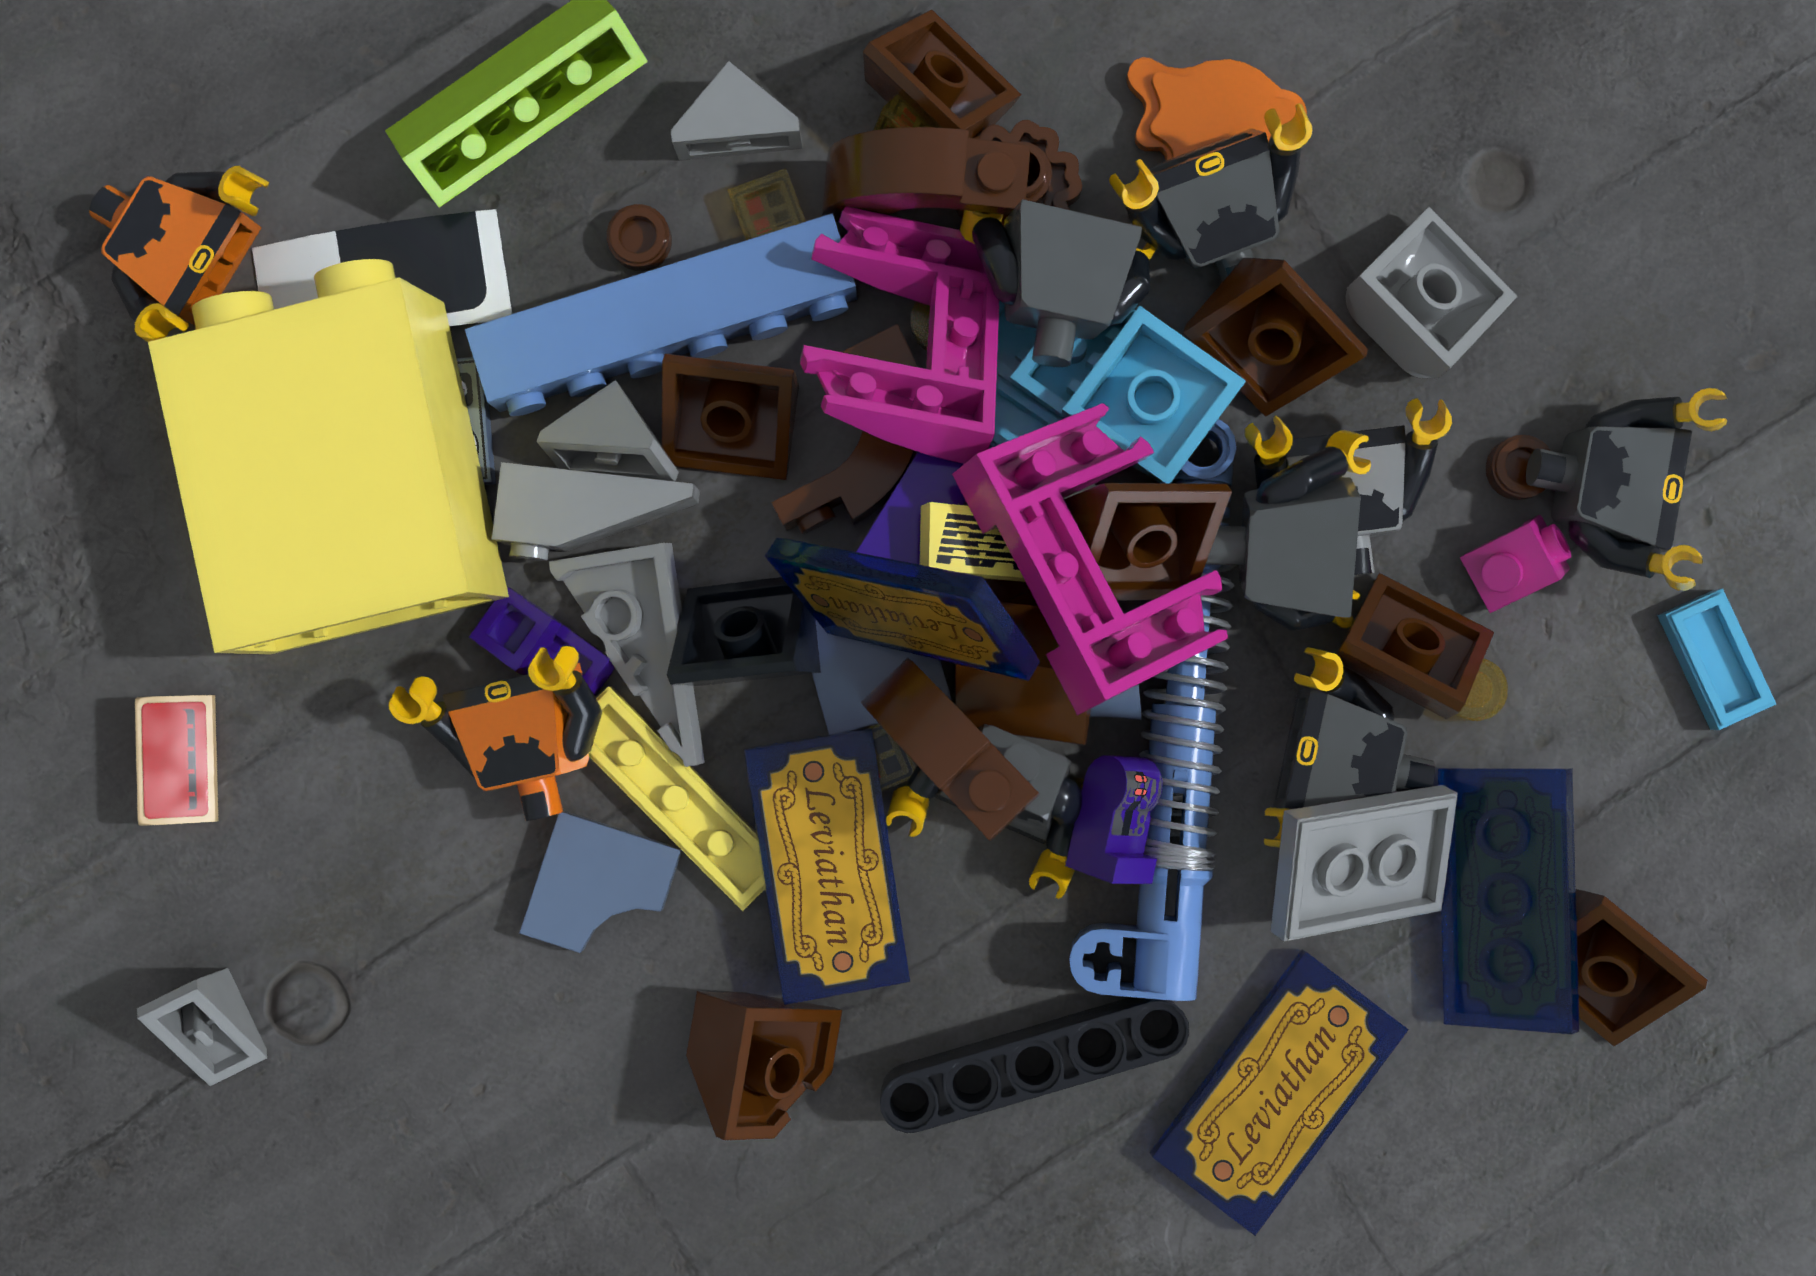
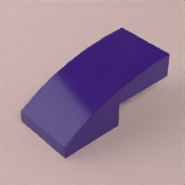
(517, 629)

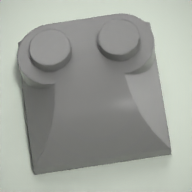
(1427, 298)

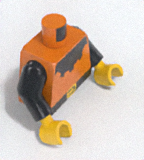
(176, 242)
(513, 728)

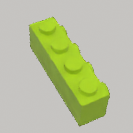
(515, 97)

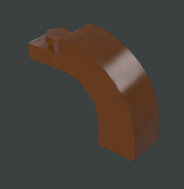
(924, 169)
(870, 471)
(950, 749)

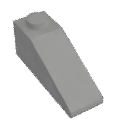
(570, 508)

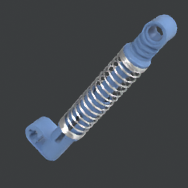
(1183, 752)

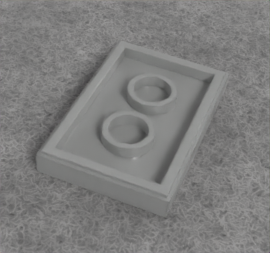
(1362, 861)

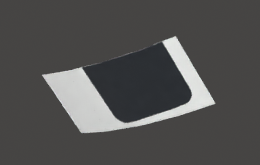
(444, 255)

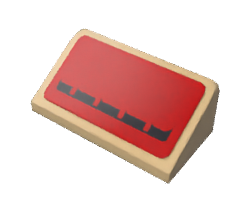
(176, 759)

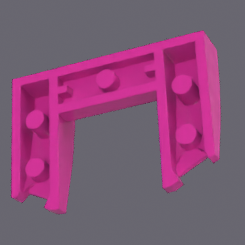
(953, 401)
(1022, 495)

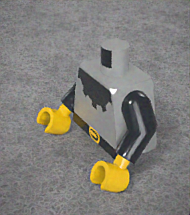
(1396, 475)

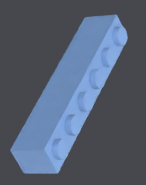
(656, 313)

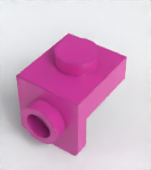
(1518, 563)

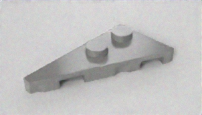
(636, 611)

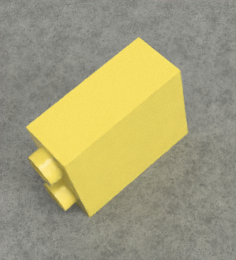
(326, 462)

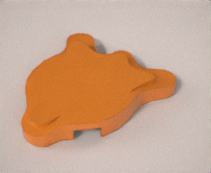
(1203, 103)

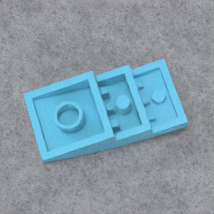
(1142, 372)

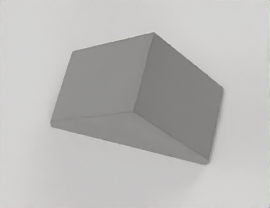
(734, 119)
(607, 438)
(207, 1026)

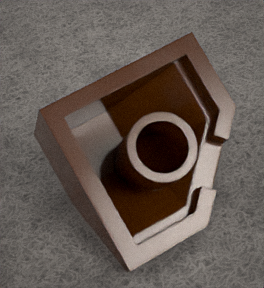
(758, 1058)

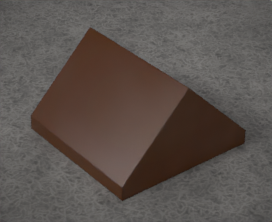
(938, 75)
(1273, 333)
(728, 416)
(1149, 533)
(1415, 647)
(1021, 706)
(1625, 971)

